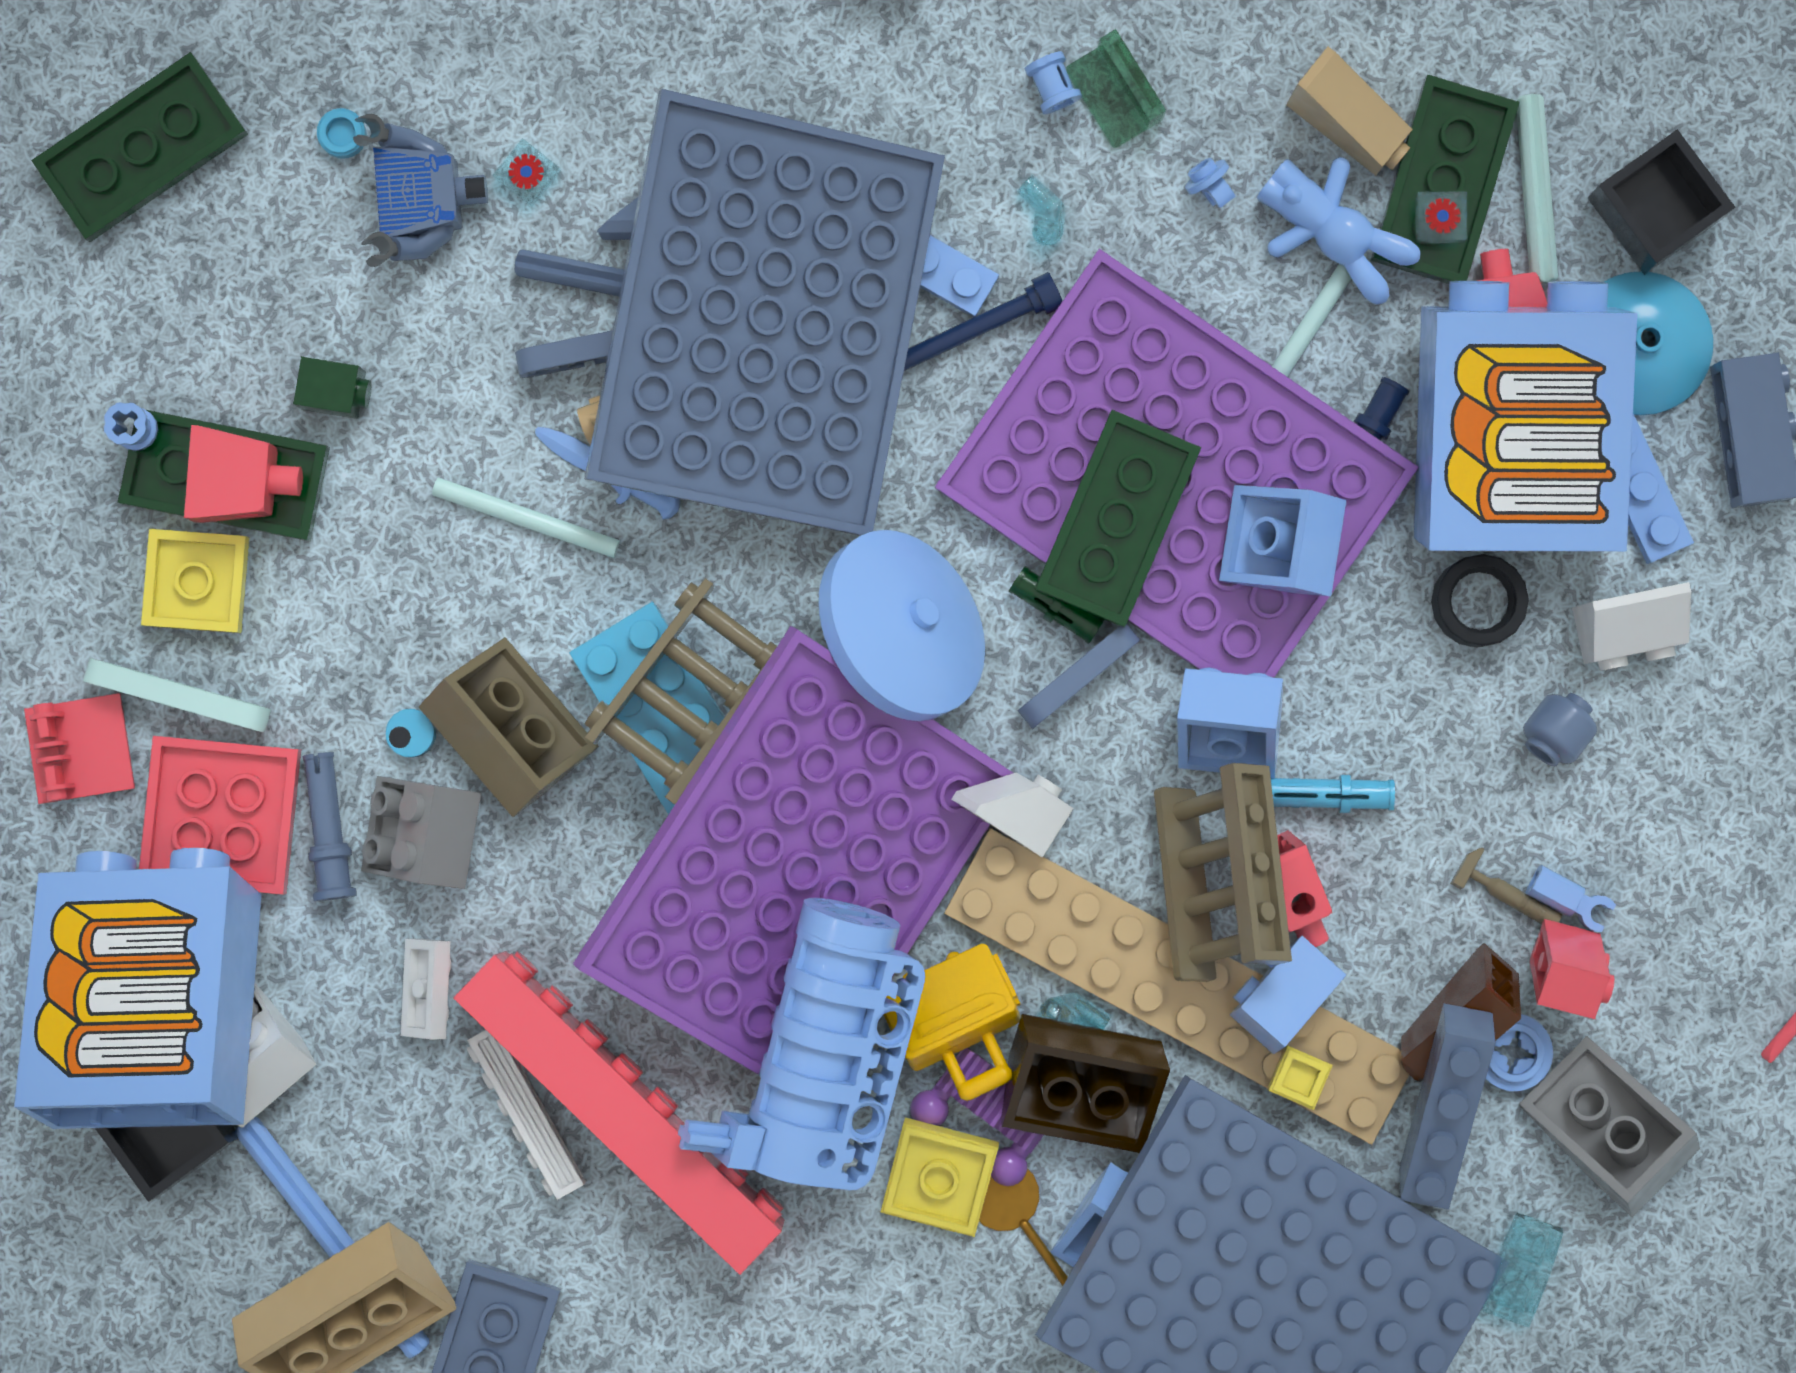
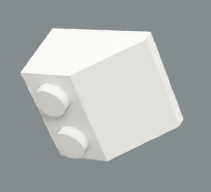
(1633, 625)

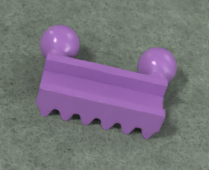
(932, 1108)

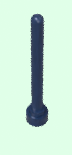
(1037, 297)

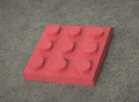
(224, 801)

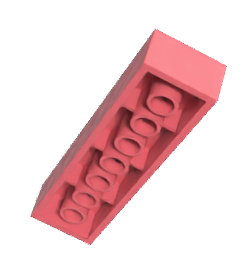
(620, 1108)

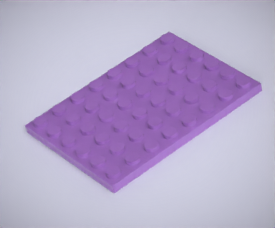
(1152, 359)
(789, 806)

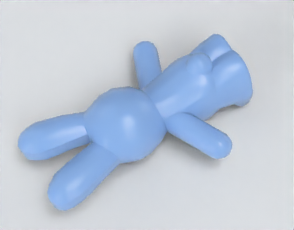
(1338, 230)

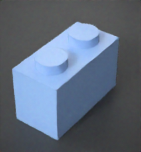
(1286, 995)

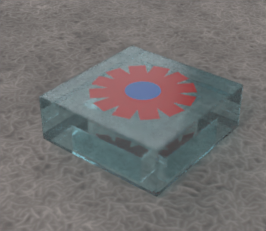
(526, 173)
(1441, 217)

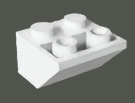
(275, 1056)

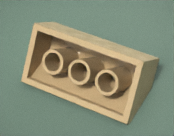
(344, 1309)

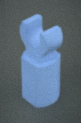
(1566, 897)

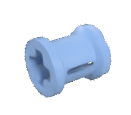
(1053, 82)
(116, 429)

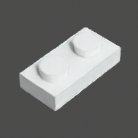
(425, 988)

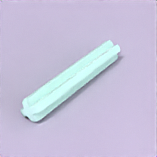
(1537, 187)

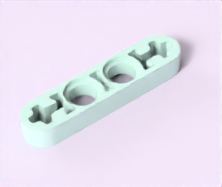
(177, 695)

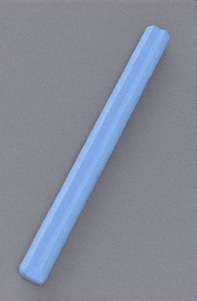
(305, 1202)

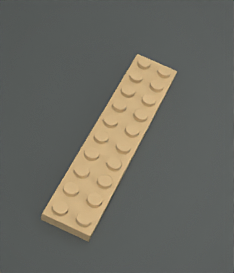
(1128, 962)

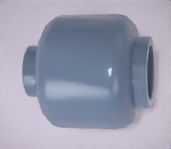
(1560, 729)

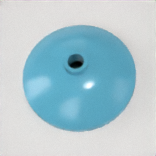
(1683, 337)

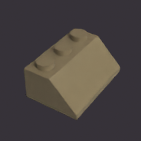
(507, 726)

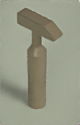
(1502, 890)

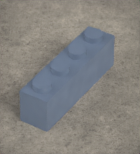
(1446, 1106)

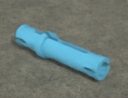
(1333, 793)

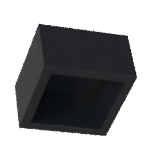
(1660, 201)
(165, 1154)

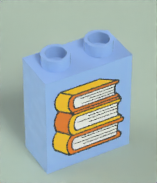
(1524, 421)
(139, 993)

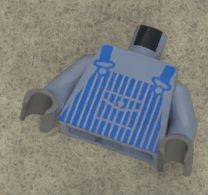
(415, 192)

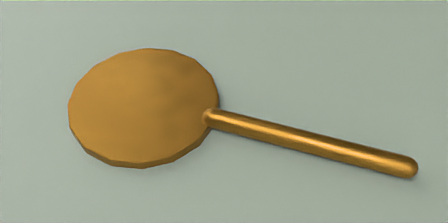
(1011, 1208)

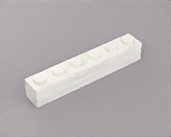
(528, 1114)

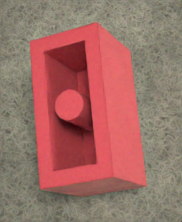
(1570, 969)

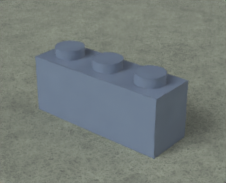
(1755, 429)

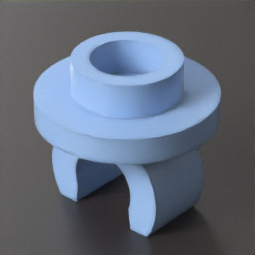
(1208, 179)

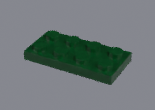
(139, 147)
(1453, 148)
(158, 476)
(1118, 518)

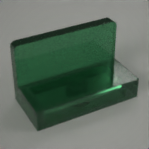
(1116, 90)

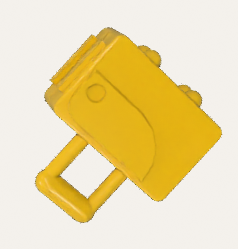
(959, 1006)

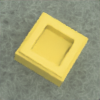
(1299, 1077)

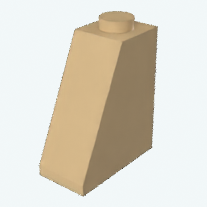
(1350, 113)

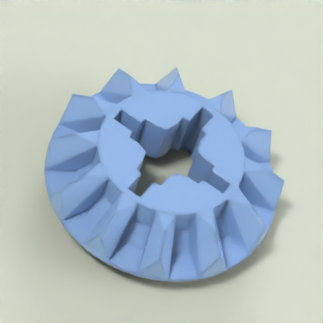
(1526, 1071)

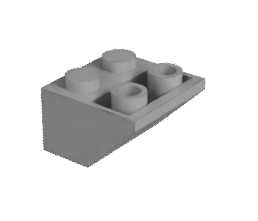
(420, 832)

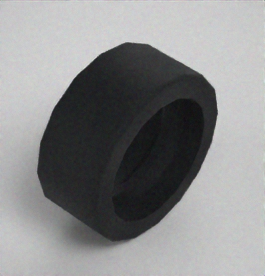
(1516, 595)

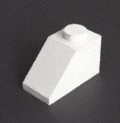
(1019, 808)

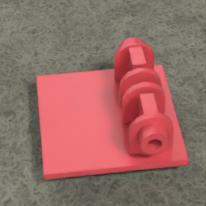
(79, 748)

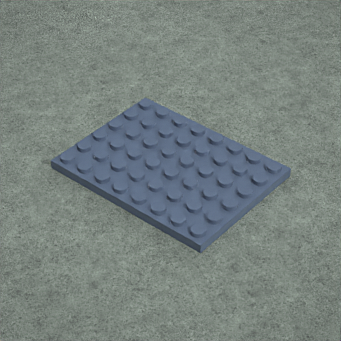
(764, 315)
(1262, 1260)

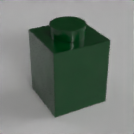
(331, 388)

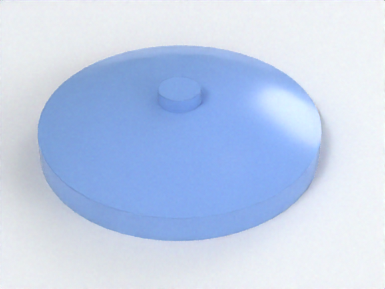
(901, 625)

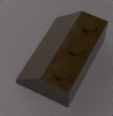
(1083, 1083)

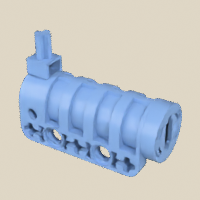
(823, 1055)

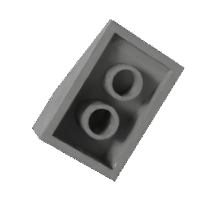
(1611, 1126)

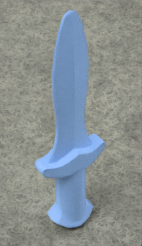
(577, 454)

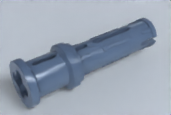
(329, 851)

